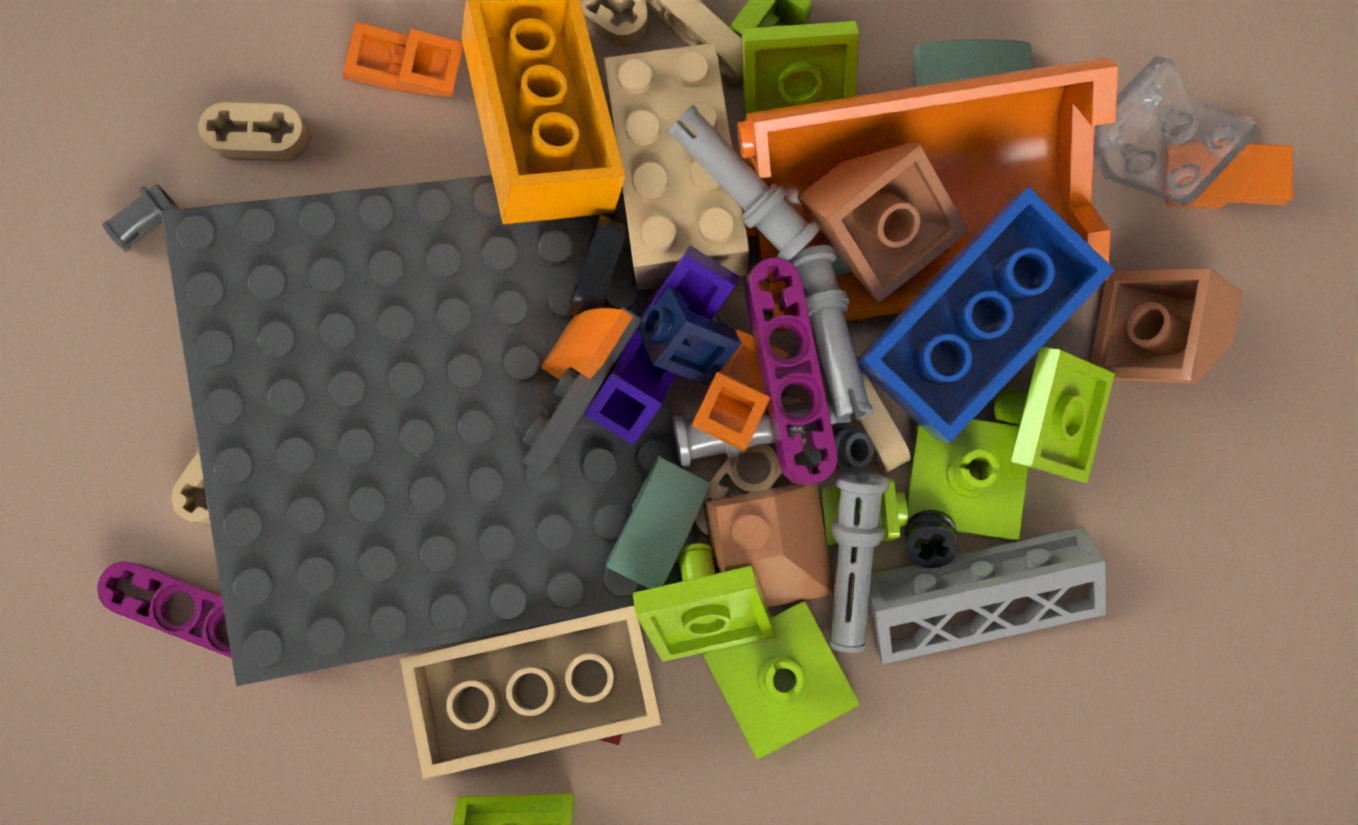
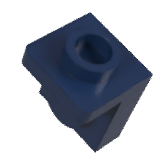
(685, 340)

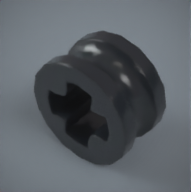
(937, 552)

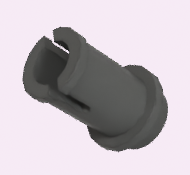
(139, 217)
(853, 450)

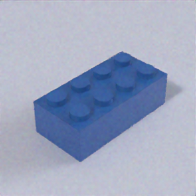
(984, 315)

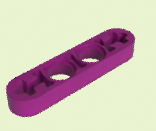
(799, 370)
(199, 630)

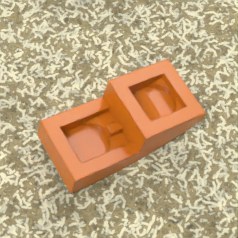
(403, 62)
(1254, 176)
(587, 342)
(736, 397)

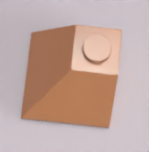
(885, 216)
(1165, 324)
(779, 536)

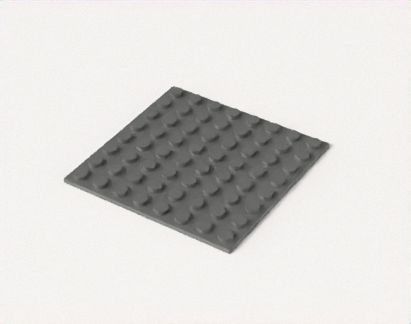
(368, 418)

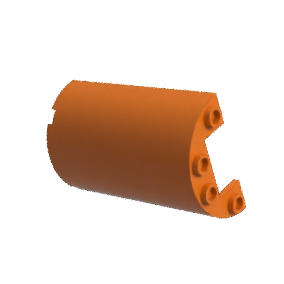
(980, 136)

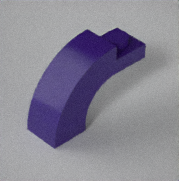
(634, 385)

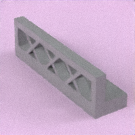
(987, 584)

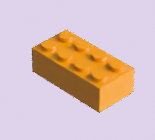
(541, 109)

